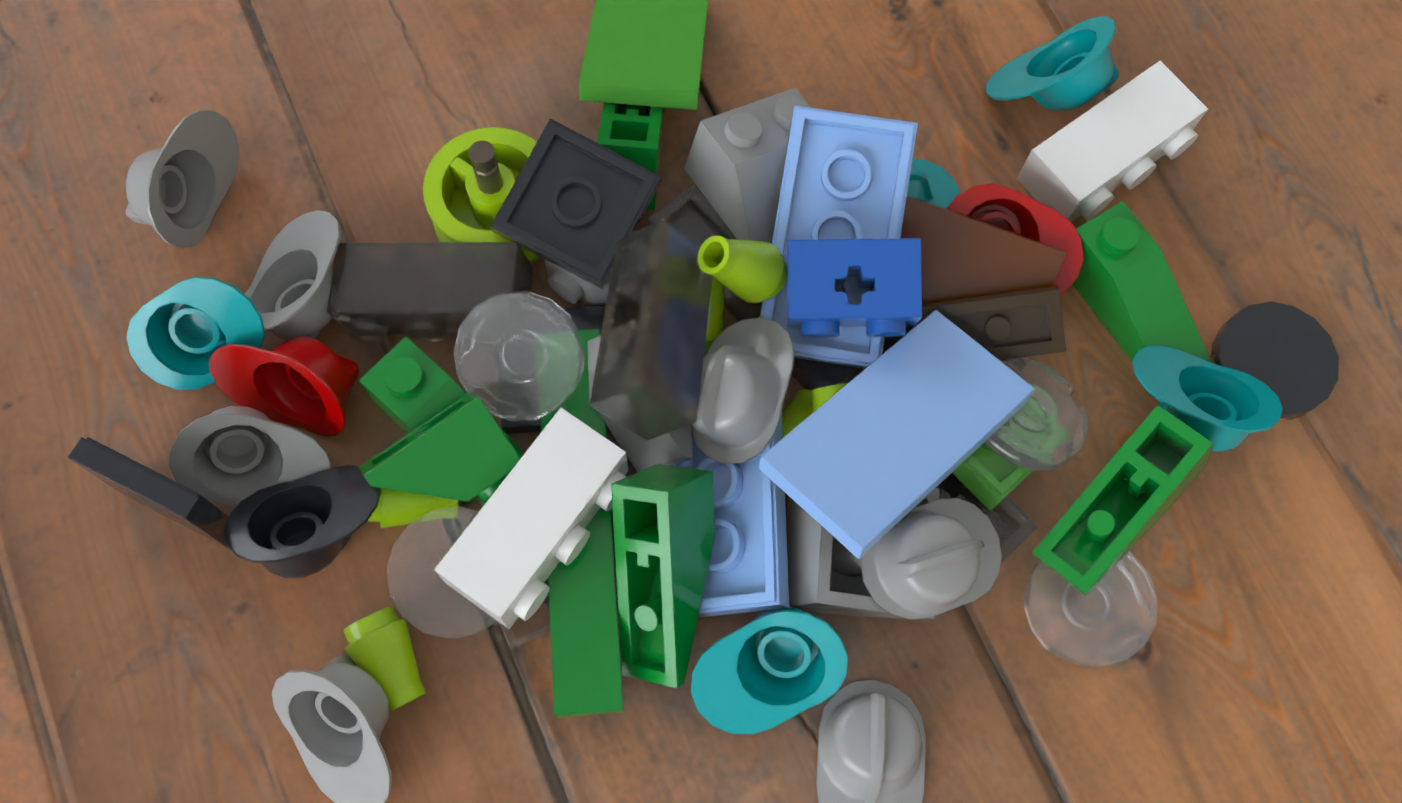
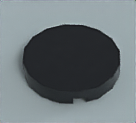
(1283, 351)

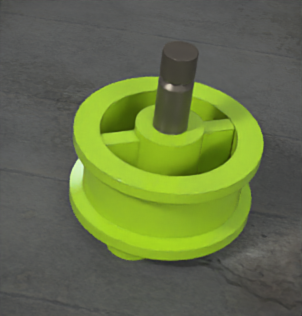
(471, 181)

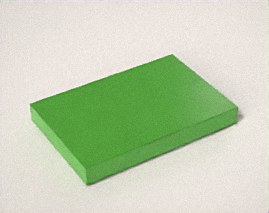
(645, 53)

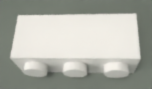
(1113, 144)
(534, 520)

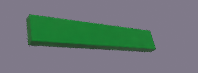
(585, 599)

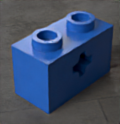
(883, 265)

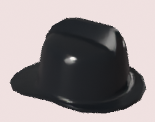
(301, 522)

